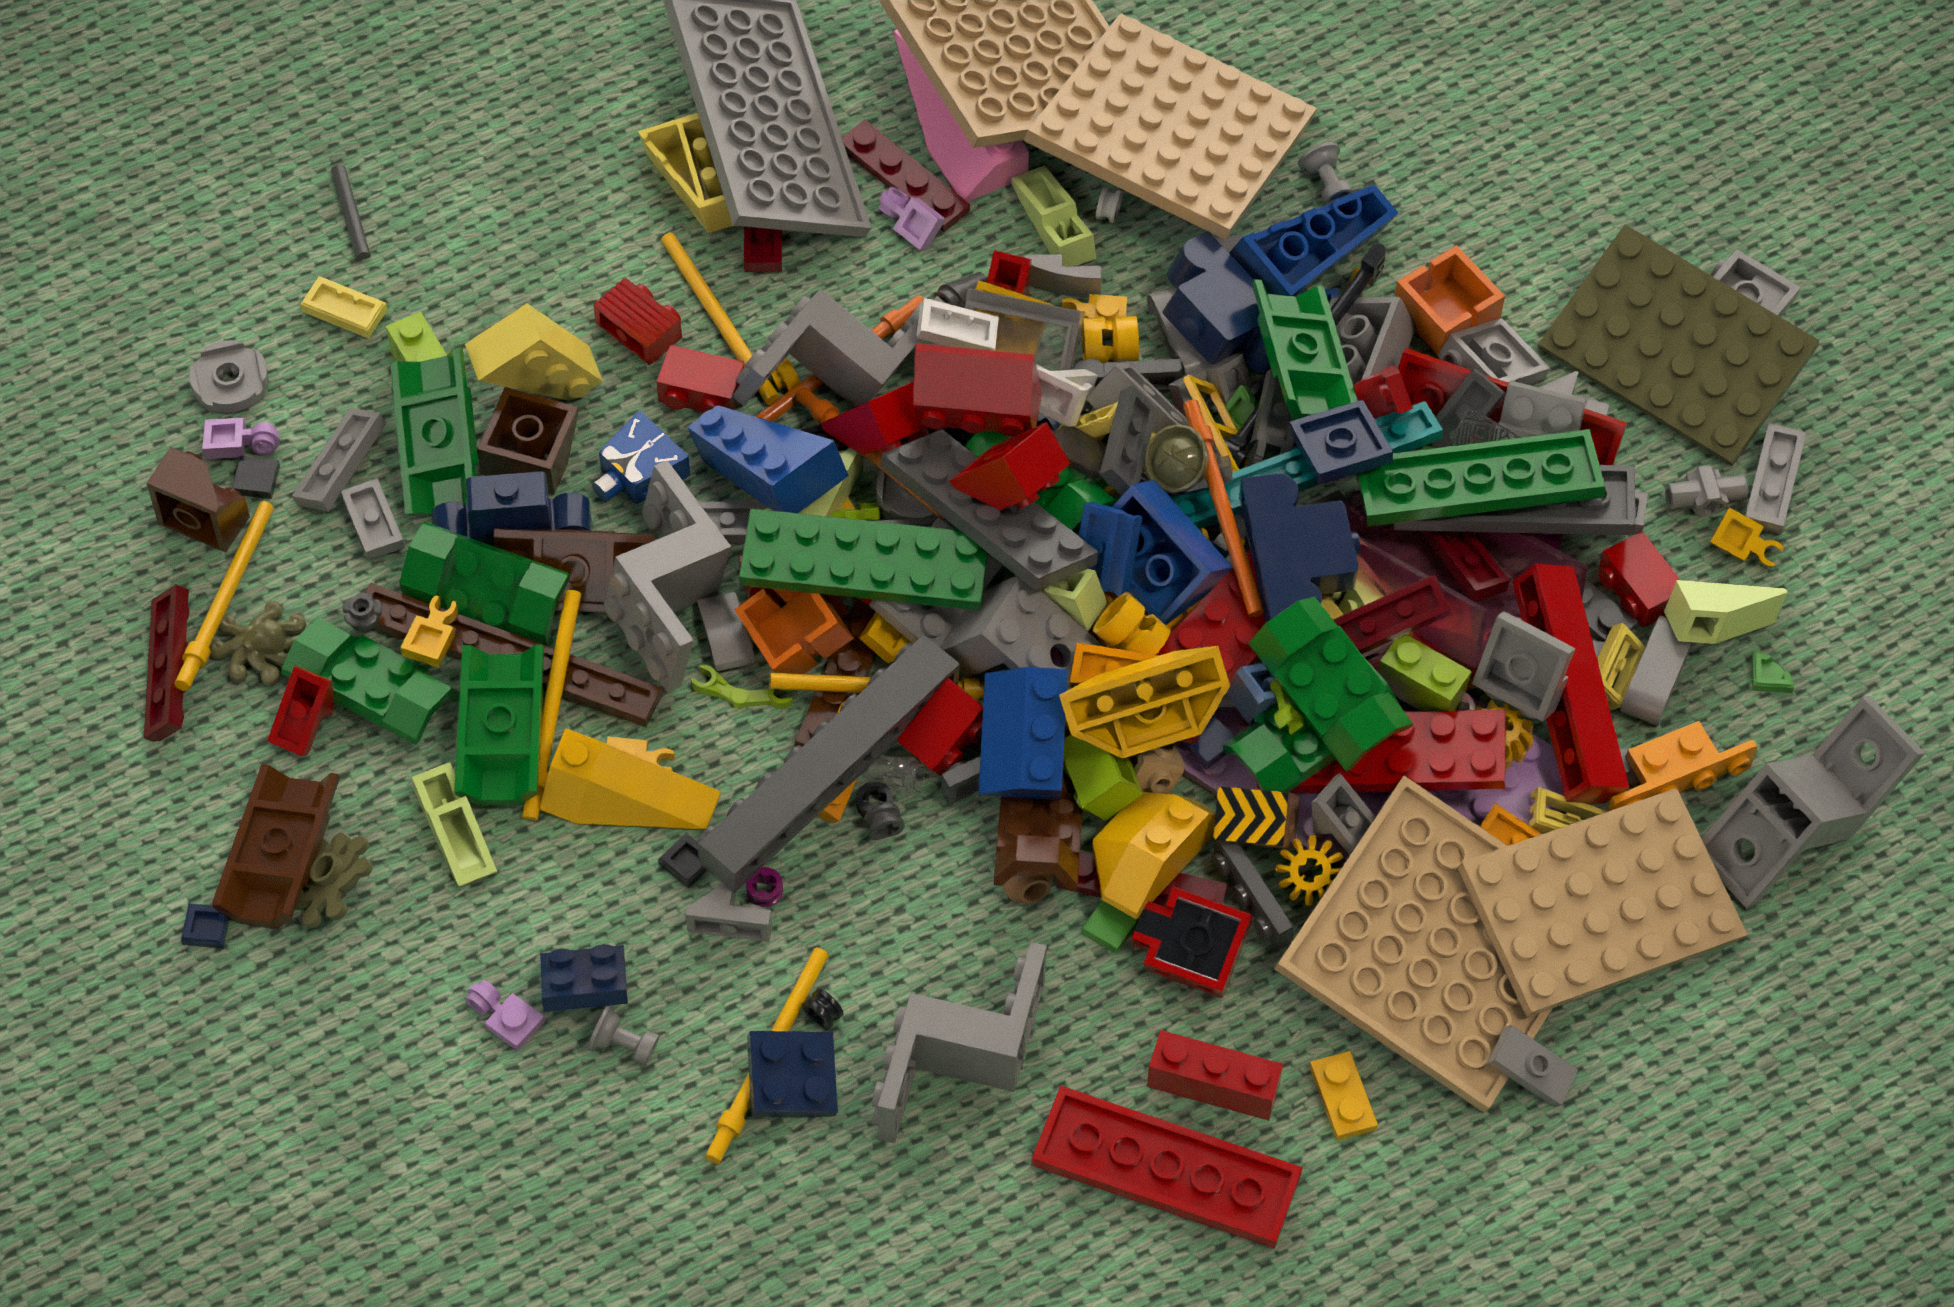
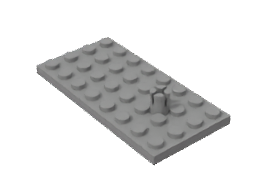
(767, 116)

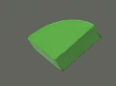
(1241, 405)
(1769, 675)

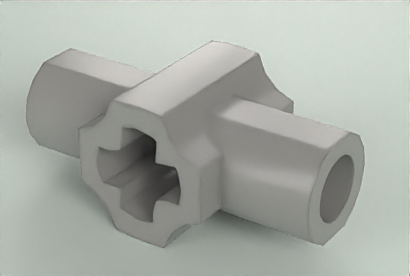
(1706, 491)

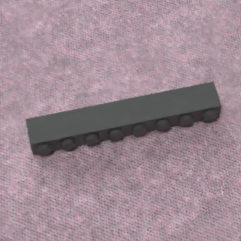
(824, 765)

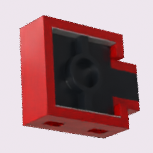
(1192, 940)

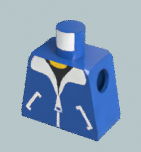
(631, 456)

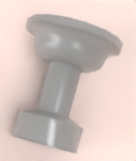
(1321, 161)
(608, 1031)

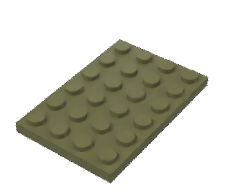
(1679, 344)

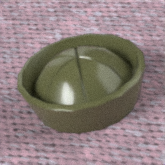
(1176, 458)

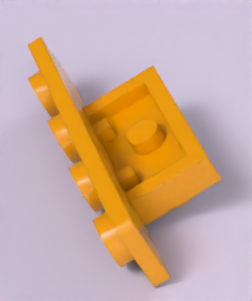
(1681, 762)

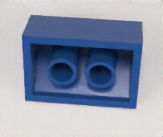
(1172, 557)
(1023, 733)

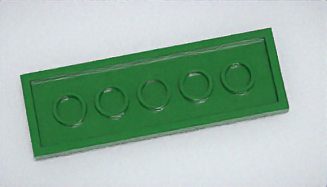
(1482, 478)
(863, 559)

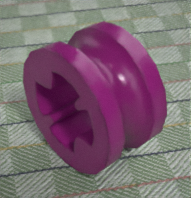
(763, 898)

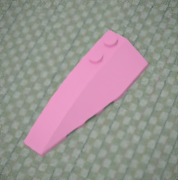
(967, 169)

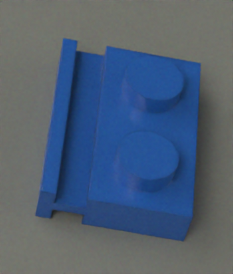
(1116, 540)

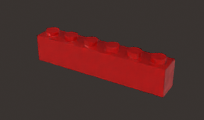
(1582, 722)

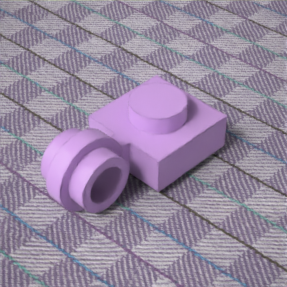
(917, 220)
(229, 436)
(512, 1021)

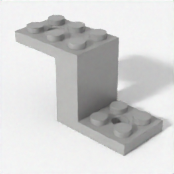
(832, 348)
(666, 576)
(1012, 629)
(1809, 800)
(959, 1042)

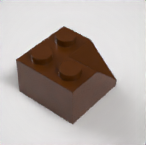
(528, 436)
(192, 504)

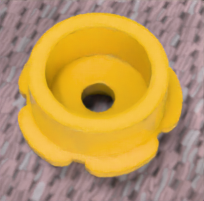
(785, 376)

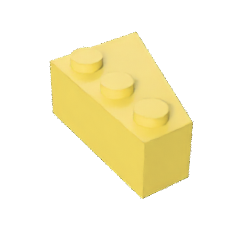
(686, 163)

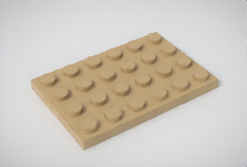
(1601, 902)

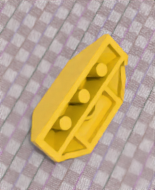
(1148, 701)
(1149, 848)

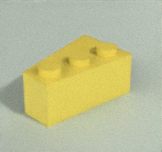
(534, 356)

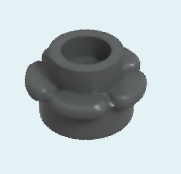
(362, 620)

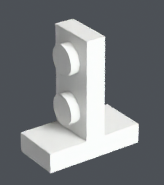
(956, 326)
(1065, 393)

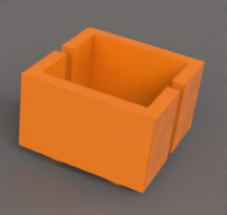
(1455, 299)
(796, 632)

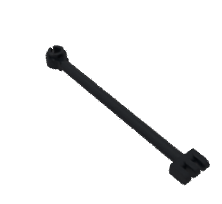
(1371, 269)

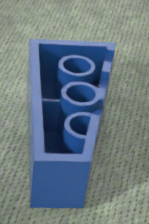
(1307, 247)
(768, 460)

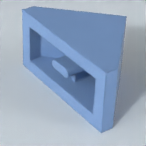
(1252, 691)

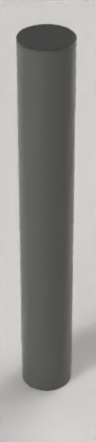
(350, 212)

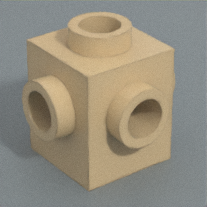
(1158, 768)

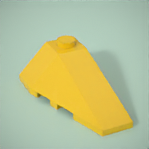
(609, 786)

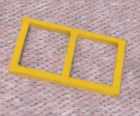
(1219, 431)

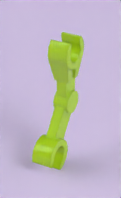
(867, 511)
(738, 697)
(1287, 711)

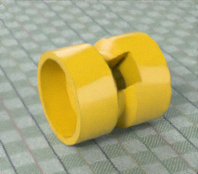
(1123, 336)
(1128, 627)

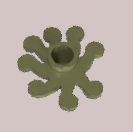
(258, 643)
(332, 877)

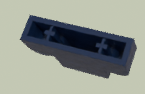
(1215, 303)
(512, 503)
(1293, 547)

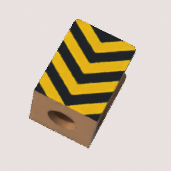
(1256, 817)

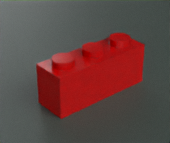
(1214, 1075)

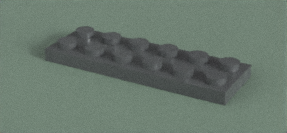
(1597, 516)
(1022, 539)

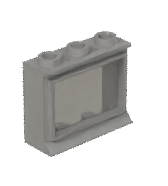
(1032, 328)

